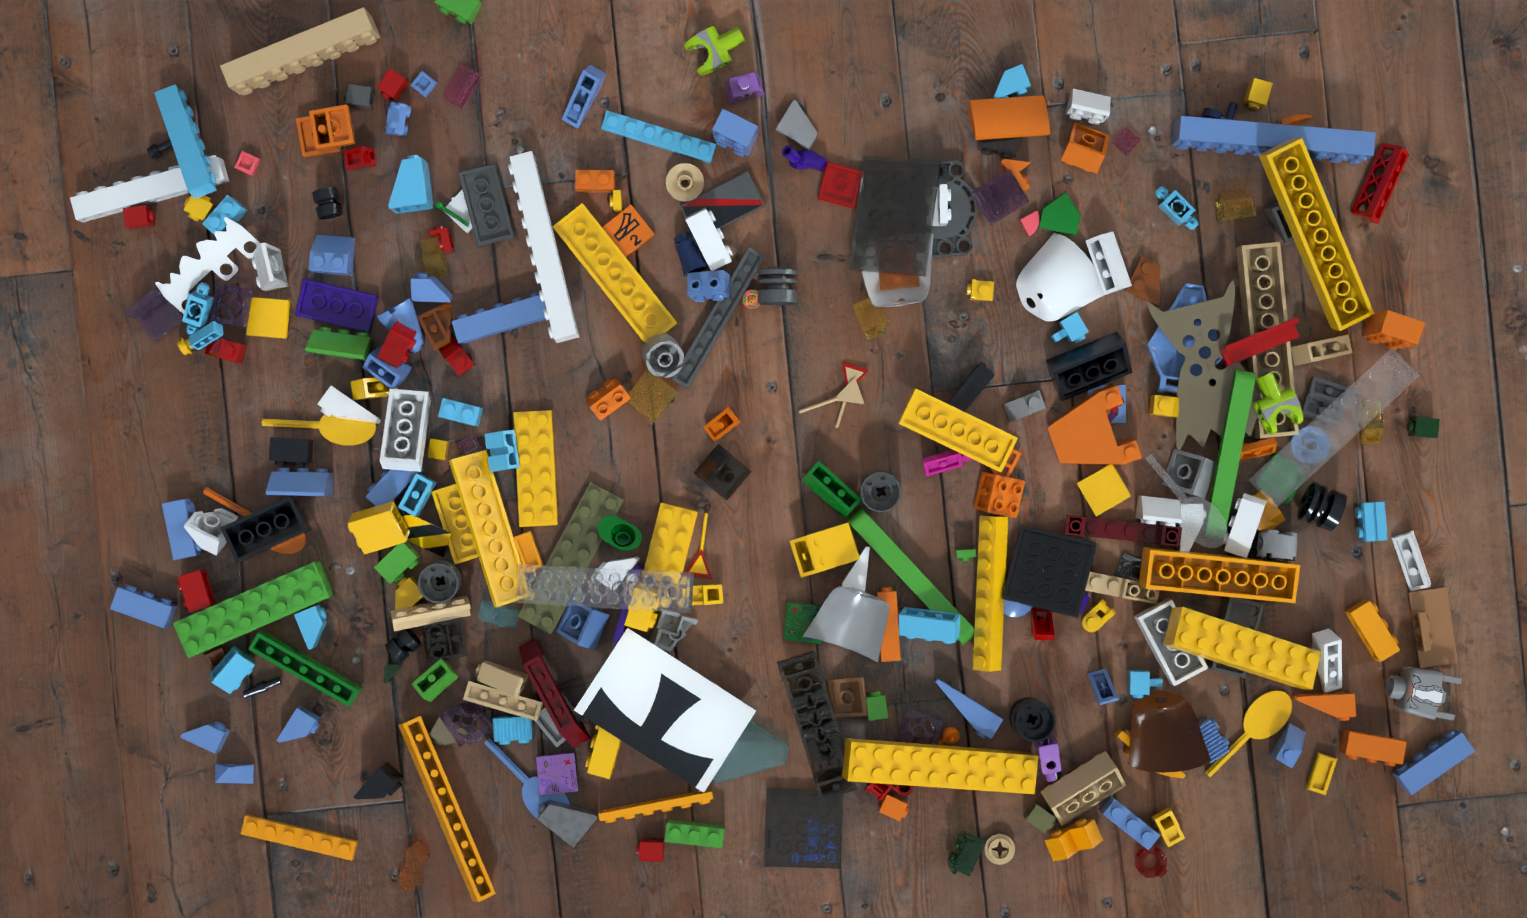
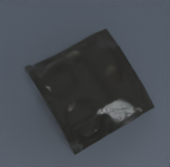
(444, 640)

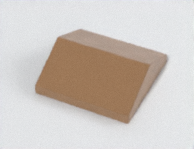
(848, 696)

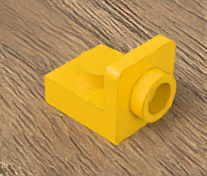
(980, 290)

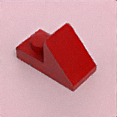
(456, 357)
(1042, 624)

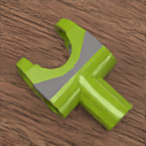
(716, 47)
(1275, 402)

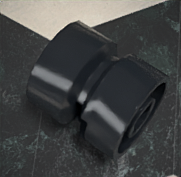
(327, 203)
(403, 644)

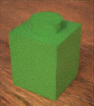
(876, 705)

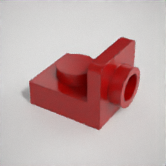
(359, 157)
(445, 241)

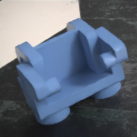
(396, 119)

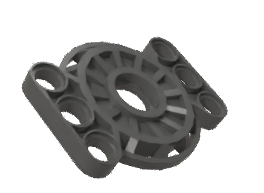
(960, 214)

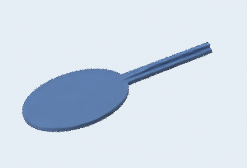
(530, 788)

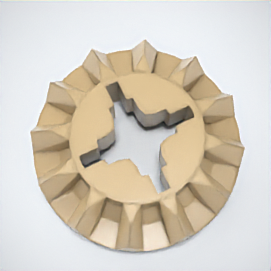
(1005, 855)

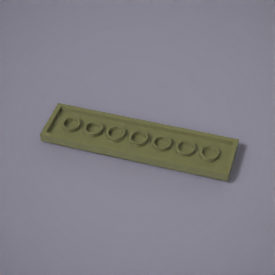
(575, 548)

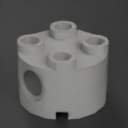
(1277, 545)

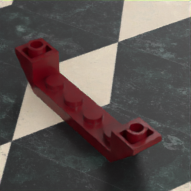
(1122, 530)
(550, 694)

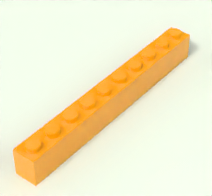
(446, 809)

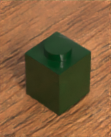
(1423, 427)

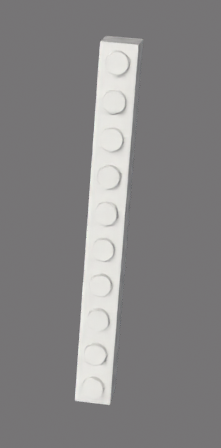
(544, 247)

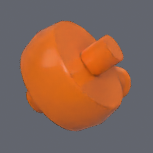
(949, 735)

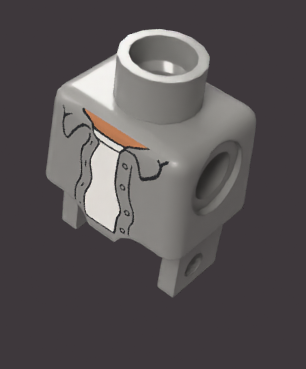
(1420, 691)

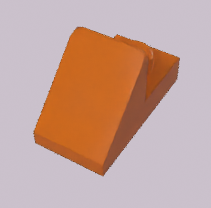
(1016, 167)
(721, 424)

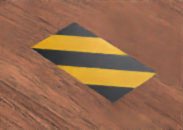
(426, 534)

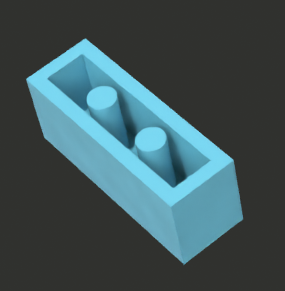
(929, 625)

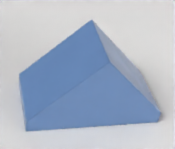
(1102, 687)

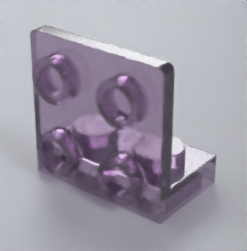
(1000, 197)
(155, 314)

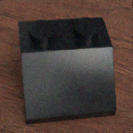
(383, 782)

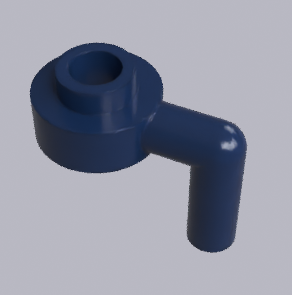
(1215, 114)

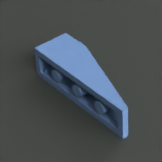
(979, 717)

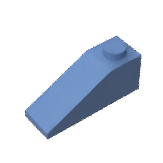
(584, 95)

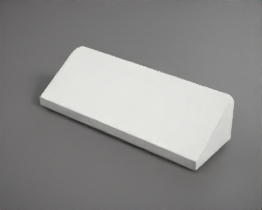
(1411, 561)

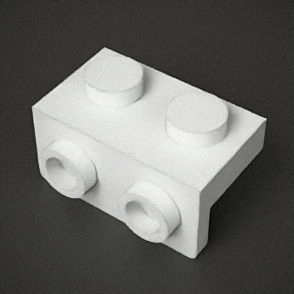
(941, 212)

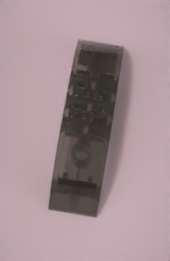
(816, 723)

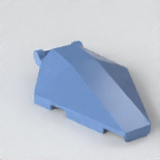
(1165, 356)

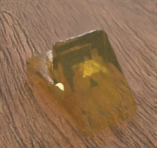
(433, 257)

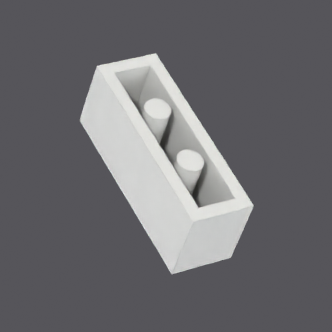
(709, 239)
(1108, 263)
(1244, 525)

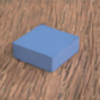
(423, 84)

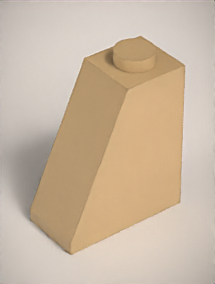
(501, 678)

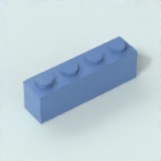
(1433, 761)

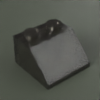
(722, 472)

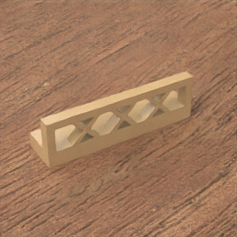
(430, 613)
(502, 701)

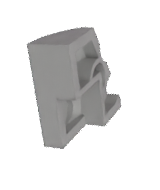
(797, 126)

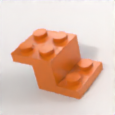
(325, 131)

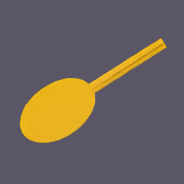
(334, 429)
(1261, 720)

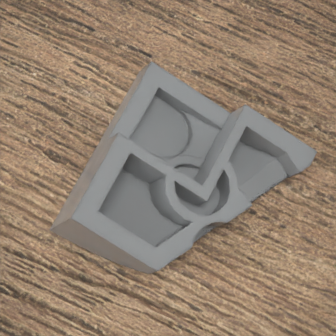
(670, 628)

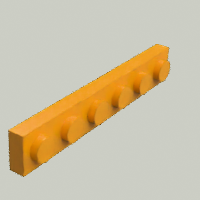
(663, 804)
(299, 837)

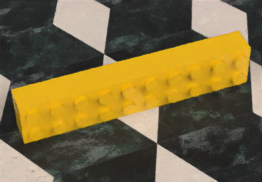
(1316, 233)
(939, 766)

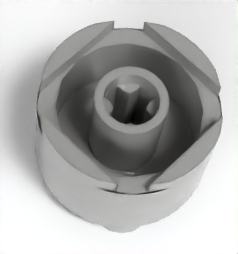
(663, 345)

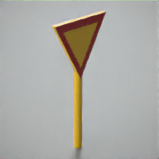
(699, 564)

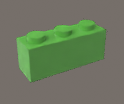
(694, 833)

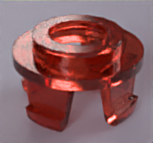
(1158, 870)

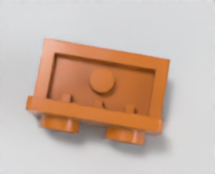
(607, 398)

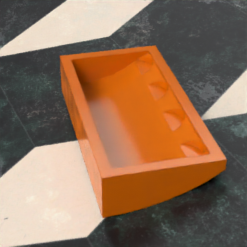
(1008, 117)

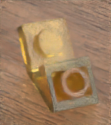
(1373, 431)

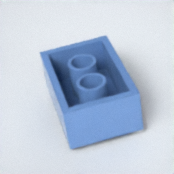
(735, 133)

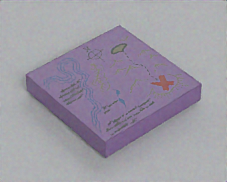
(557, 773)

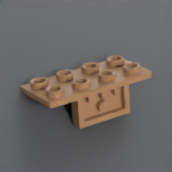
(1433, 627)

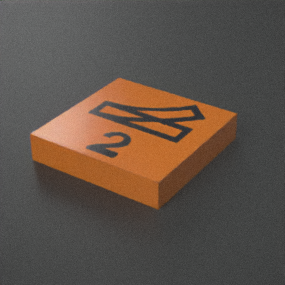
(628, 231)

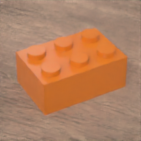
(1393, 330)

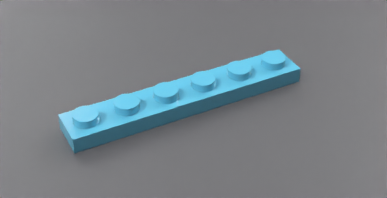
(658, 136)

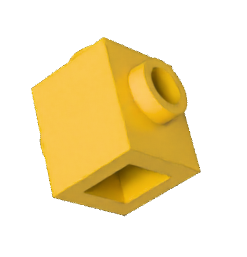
(199, 208)

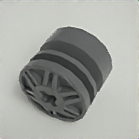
(777, 286)
(883, 502)
(429, 581)

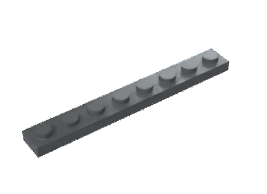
(718, 318)

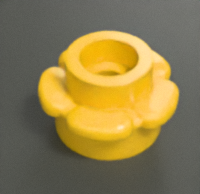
(184, 346)

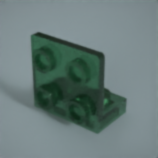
(966, 853)

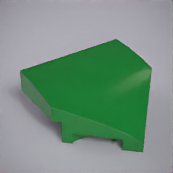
(1060, 215)

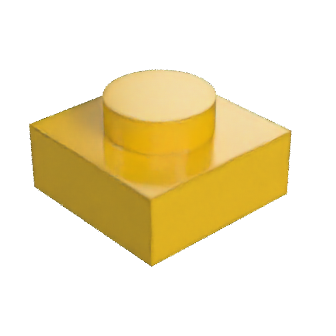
(616, 201)

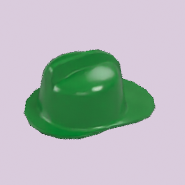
(619, 533)

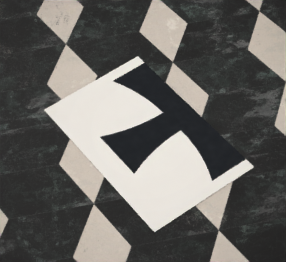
(665, 710)

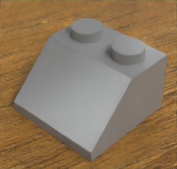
(1191, 472)

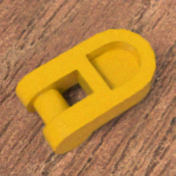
(1091, 621)

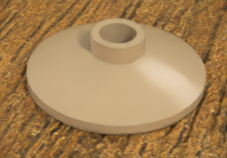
(684, 172)

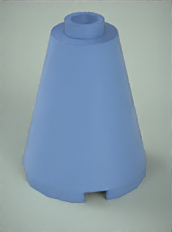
(405, 314)

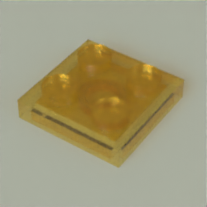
(651, 395)

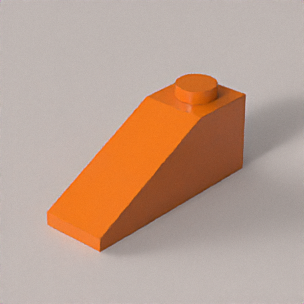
(1337, 704)

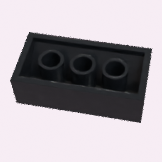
(1089, 365)
(265, 529)

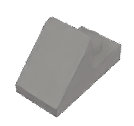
(1024, 406)

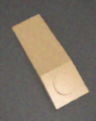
(1321, 350)

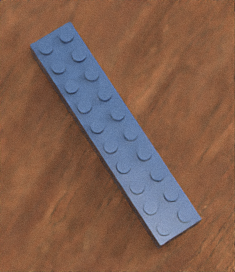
(1259, 137)

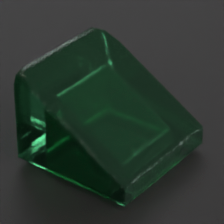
(391, 670)

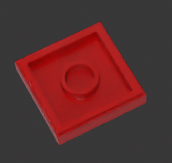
(840, 185)

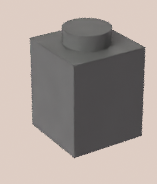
(359, 96)

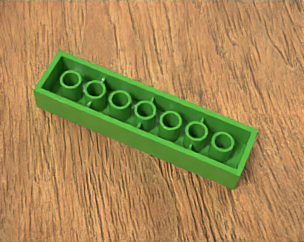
(253, 609)

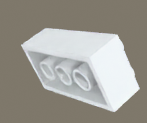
(405, 430)
(1174, 663)

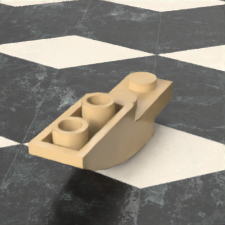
(1121, 588)

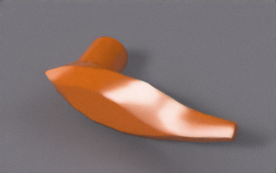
(1295, 119)

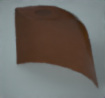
(1164, 739)

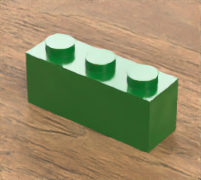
(831, 489)

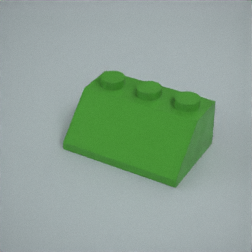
(340, 344)

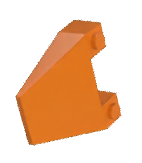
(1086, 435)

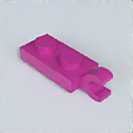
(943, 462)

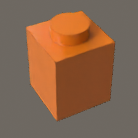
(893, 807)

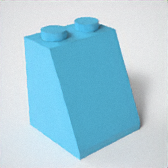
(412, 187)

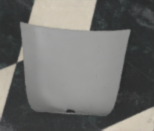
(851, 621)

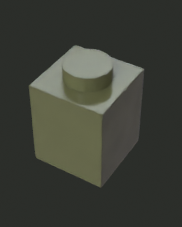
(1040, 817)

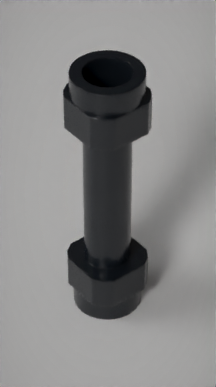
(156, 150)

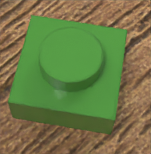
(965, 554)

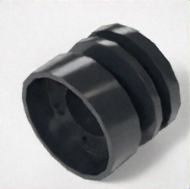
(1322, 506)
(1042, 721)

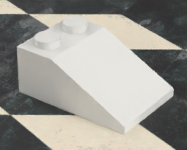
(269, 267)

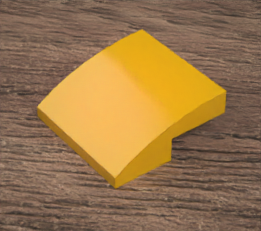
(268, 318)
(1104, 489)

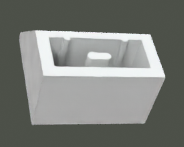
(1088, 106)
(1158, 509)

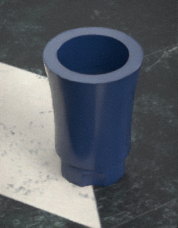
(689, 254)

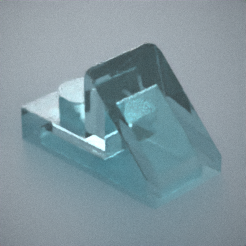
(499, 616)

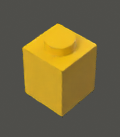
(1257, 94)

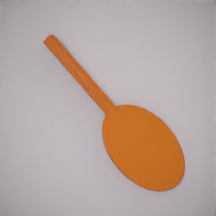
(289, 547)

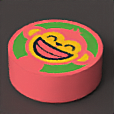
(750, 299)

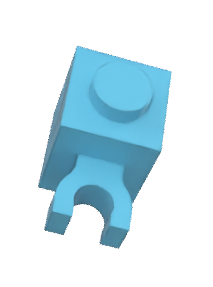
(1071, 328)
(1140, 682)

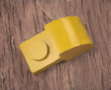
(707, 594)
(1168, 827)

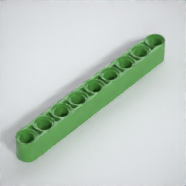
(1232, 441)
(906, 569)

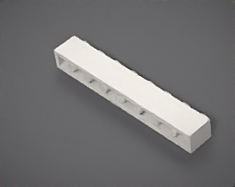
(138, 191)

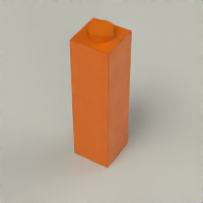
(890, 645)

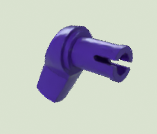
(804, 159)

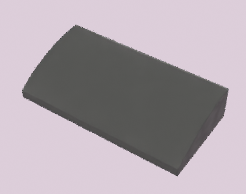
(1240, 612)

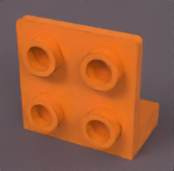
(999, 494)

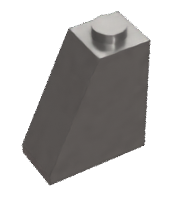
(566, 820)

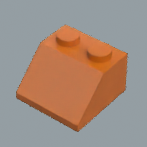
(1085, 148)

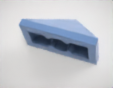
(234, 773)

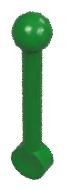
(439, 205)

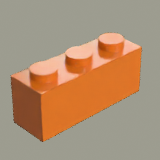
(1373, 747)

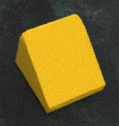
(438, 449)

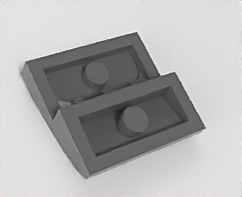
(1320, 396)

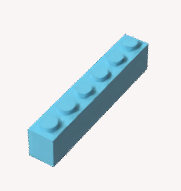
(185, 141)

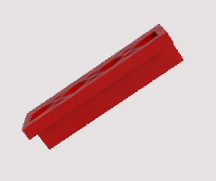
(1385, 186)
(1259, 342)

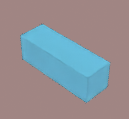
(206, 335)

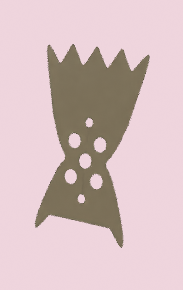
(1202, 405)

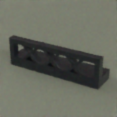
(971, 387)

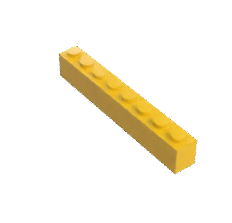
(989, 593)

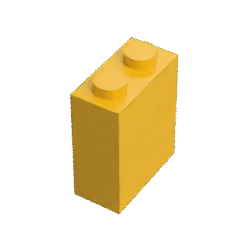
(378, 527)

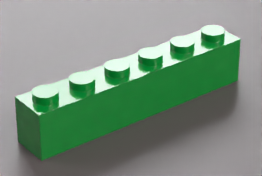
(305, 668)

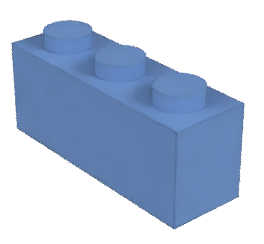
(391, 486)
(176, 515)
(144, 606)
(1129, 822)

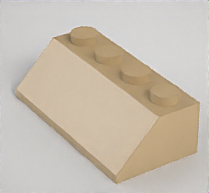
(1083, 788)

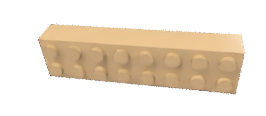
(300, 52)

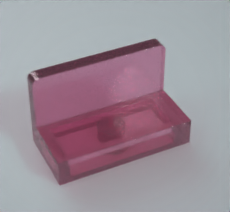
(462, 86)

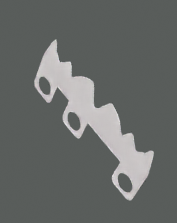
(212, 255)

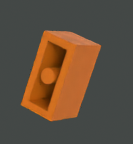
(595, 181)

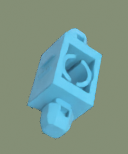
(1162, 193)
(200, 296)

